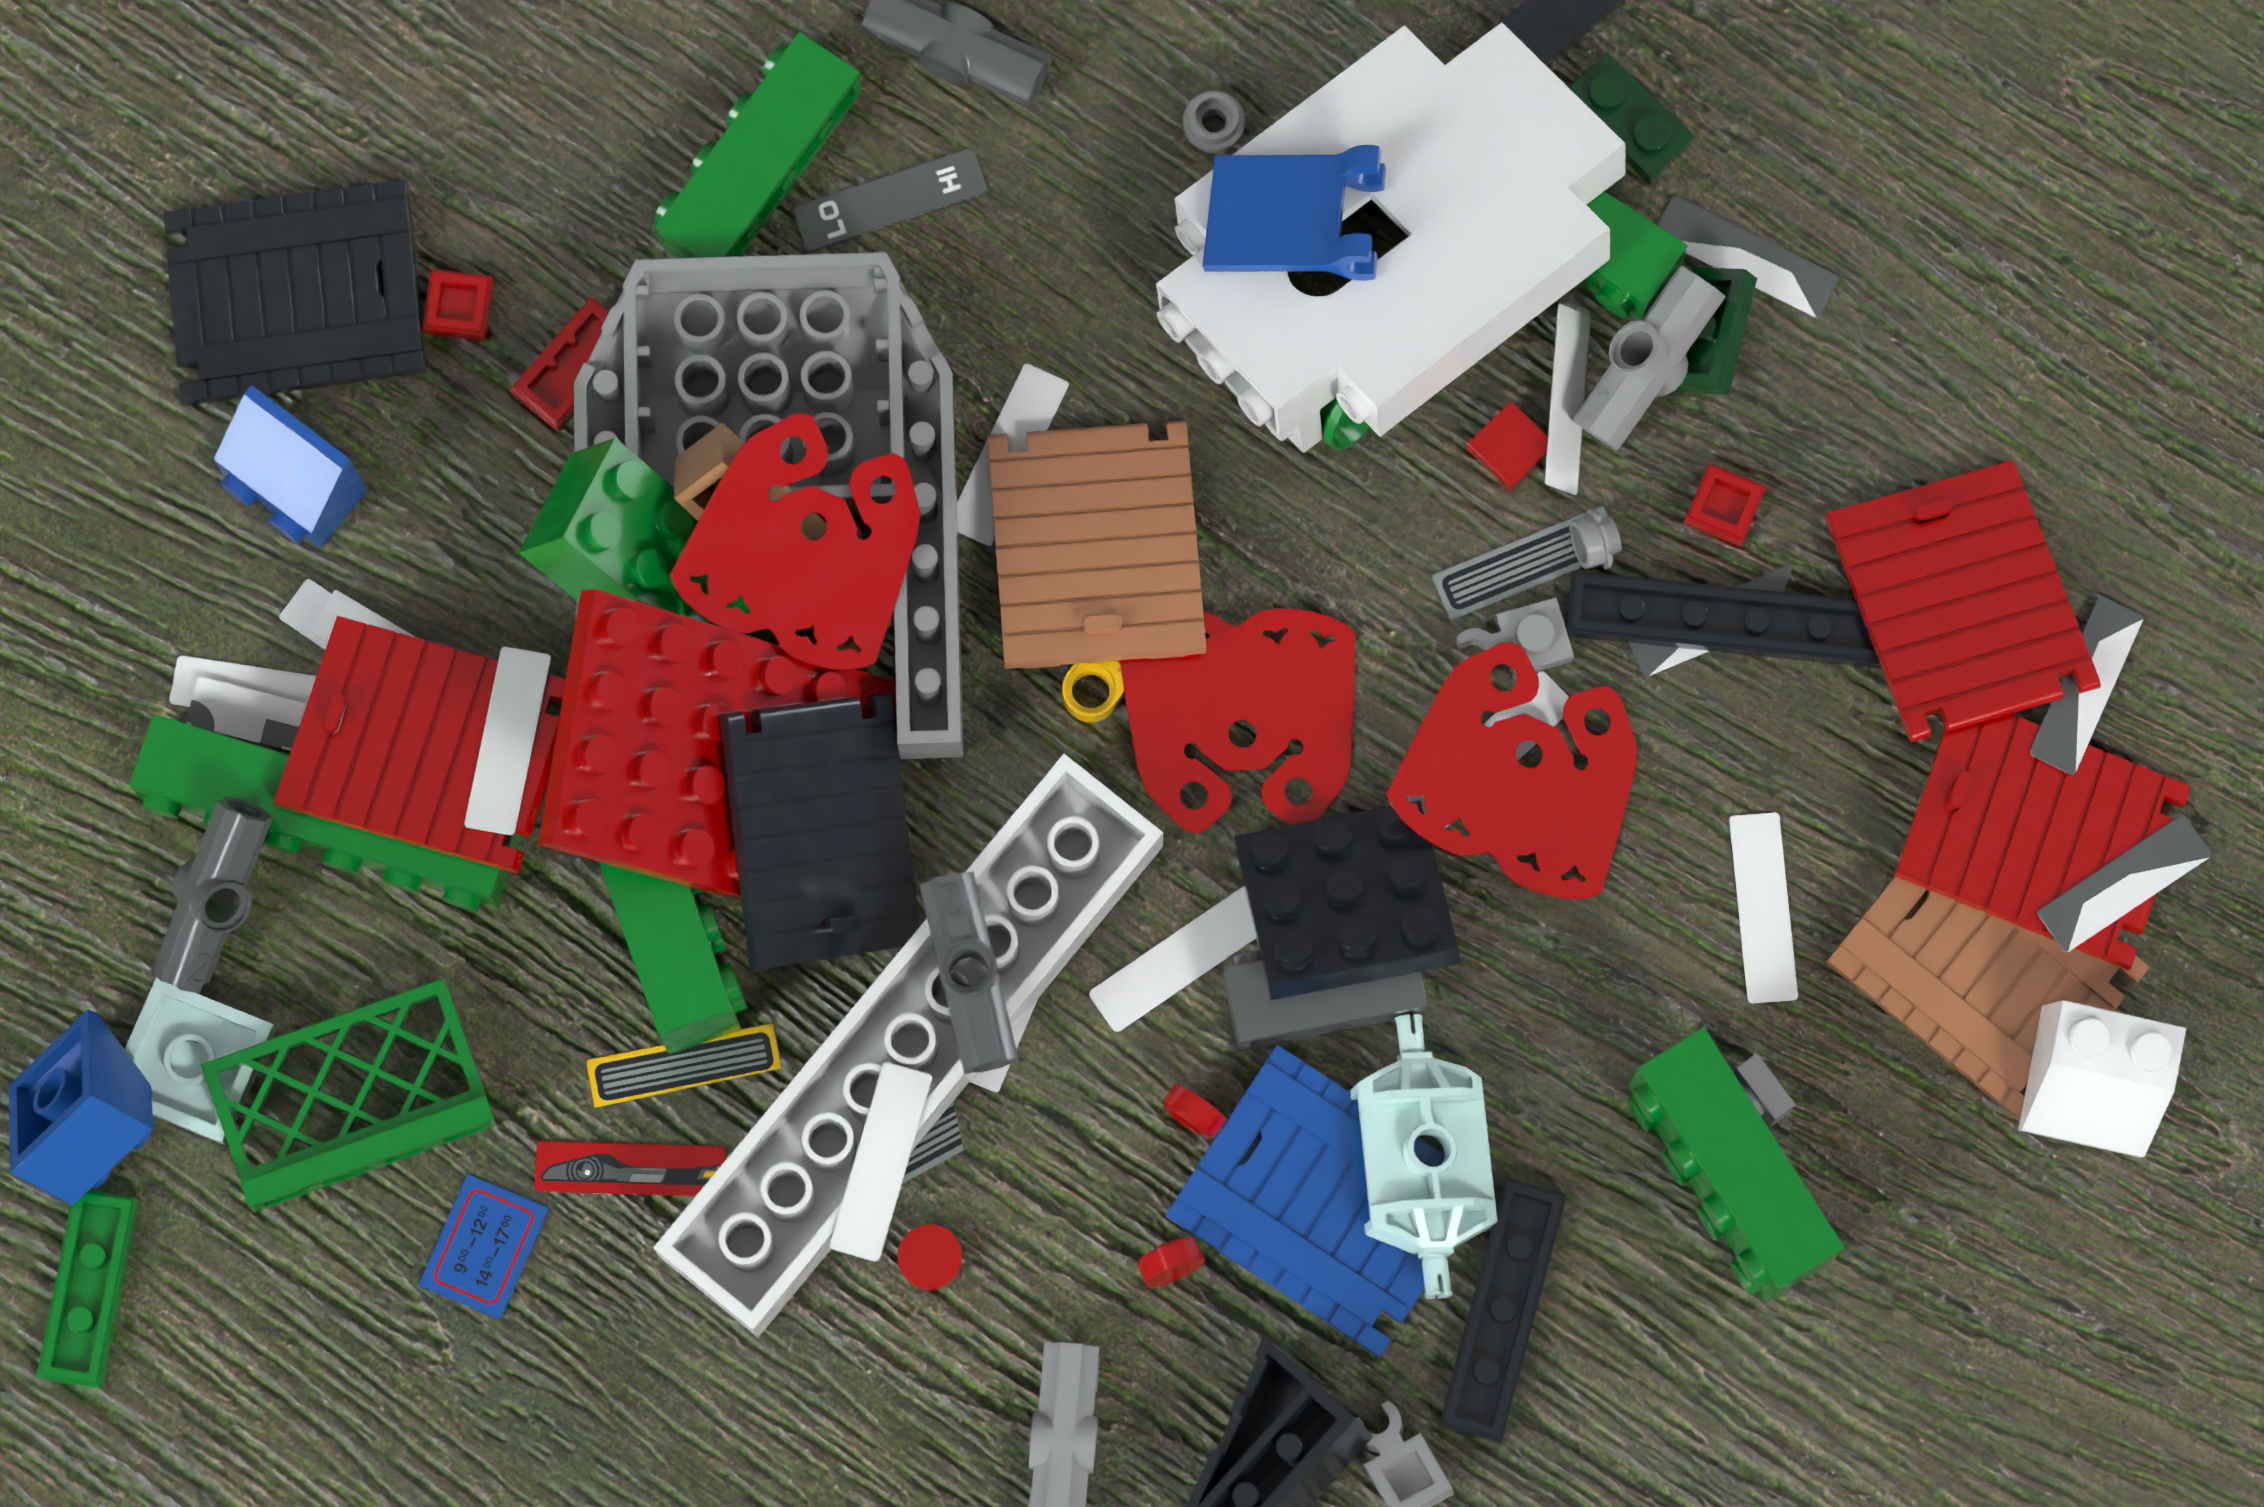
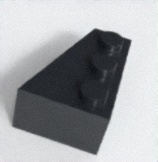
(1280, 1442)

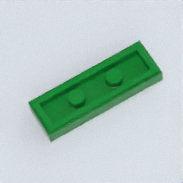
(88, 1290)

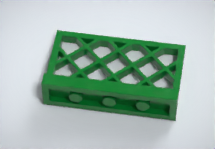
(368, 1147)

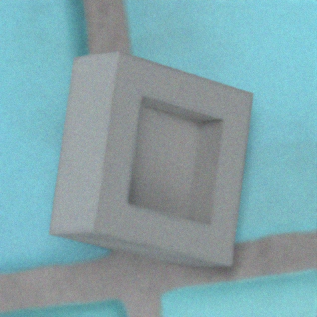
(1764, 1090)

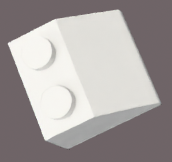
(2100, 1077)

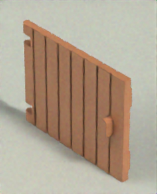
(1096, 546)
(1969, 982)

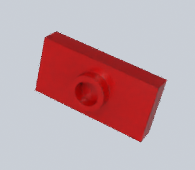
(550, 379)

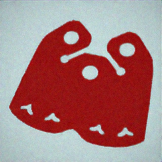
(793, 582)
(1278, 688)
(1515, 809)

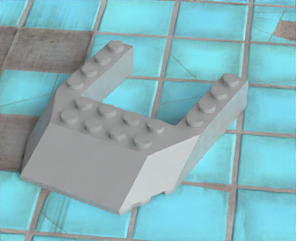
(818, 339)

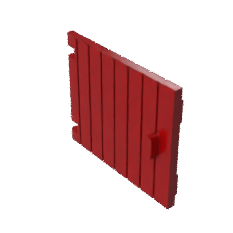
(1963, 603)
(406, 743)
(2029, 827)

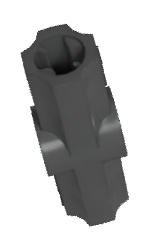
(959, 46)
(205, 919)
(978, 1011)

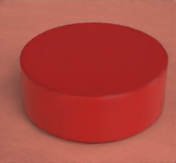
(1193, 1112)
(930, 1257)
(1170, 1262)

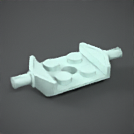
(1417, 1204)

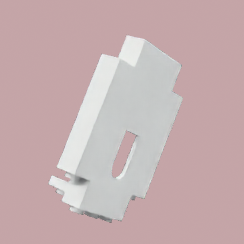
(1483, 179)

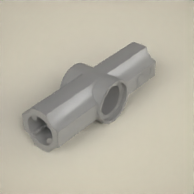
(1648, 358)
(1064, 1426)

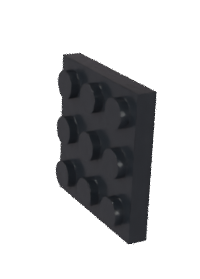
(1345, 902)

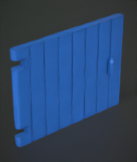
(1302, 1202)

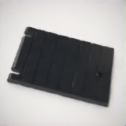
(293, 292)
(819, 830)

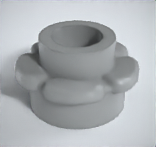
(1595, 539)

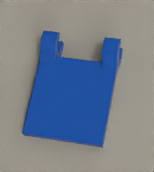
(1290, 213)

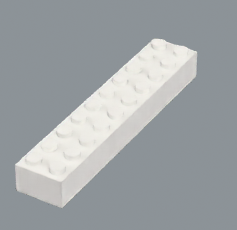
(780, 1191)

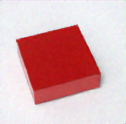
(458, 305)
(1509, 446)
(1724, 505)

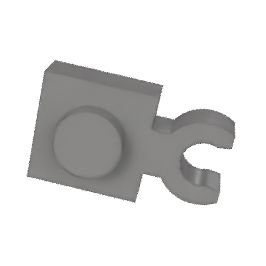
(1534, 627)
(1407, 1470)

